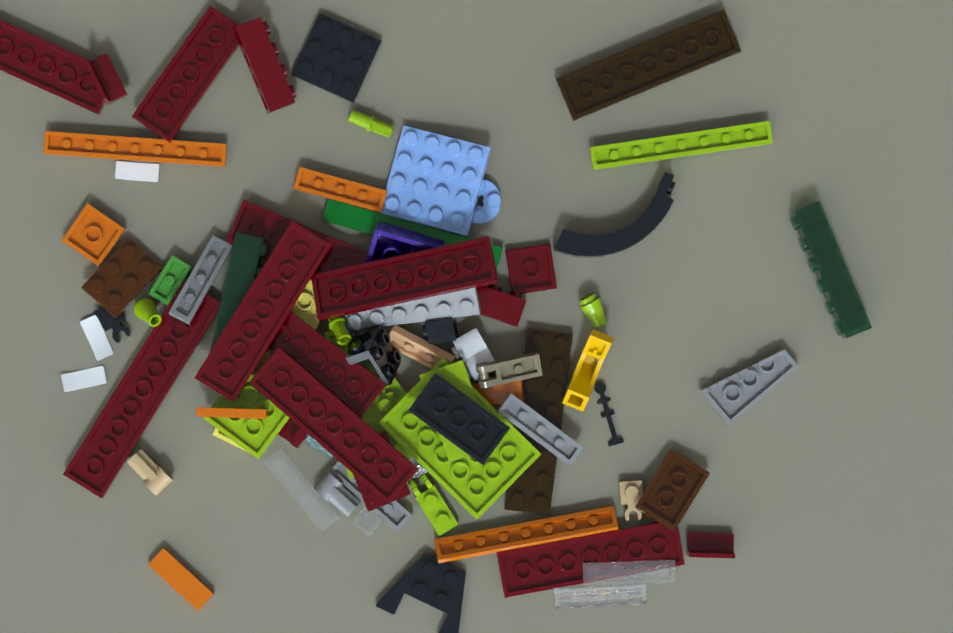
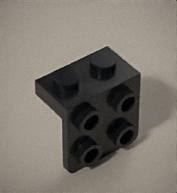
(375, 345)

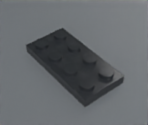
(459, 419)

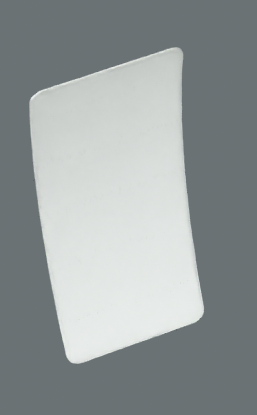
(137, 171)
(96, 337)
(83, 378)

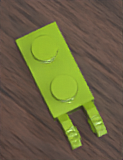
(434, 506)

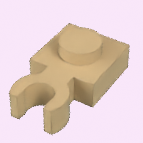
(630, 494)

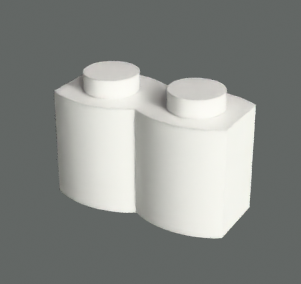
(472, 351)

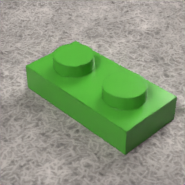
(170, 280)

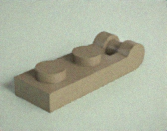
(509, 370)

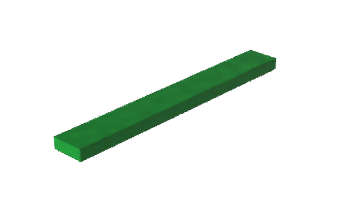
(367, 220)

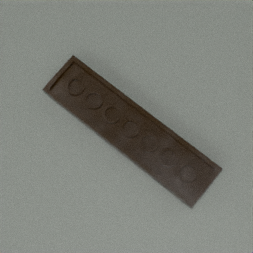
(648, 65)
(543, 394)

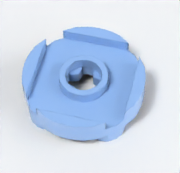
(491, 203)

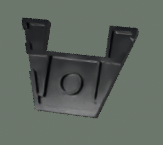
(433, 584)

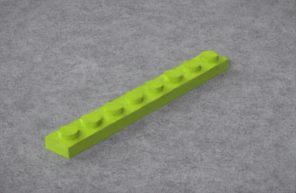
(681, 145)

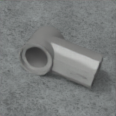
(333, 490)

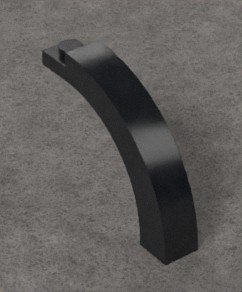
(608, 244)

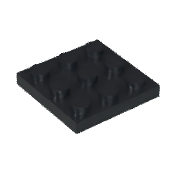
(336, 58)

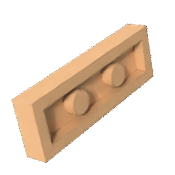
(417, 348)

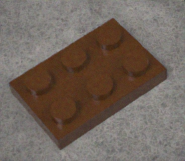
(121, 278)
(672, 490)

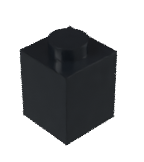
(440, 330)

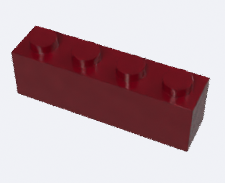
(264, 65)
(499, 305)

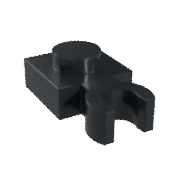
(109, 322)

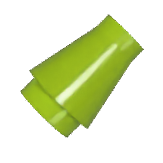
(593, 309)
(147, 311)

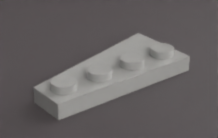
(745, 388)

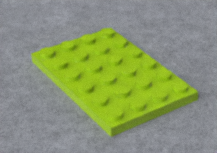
(465, 479)

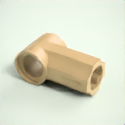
(153, 476)

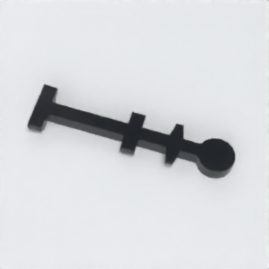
(600, 388)

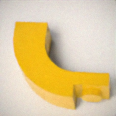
(587, 370)

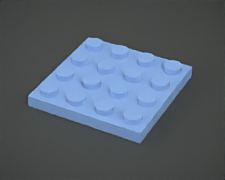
(435, 180)

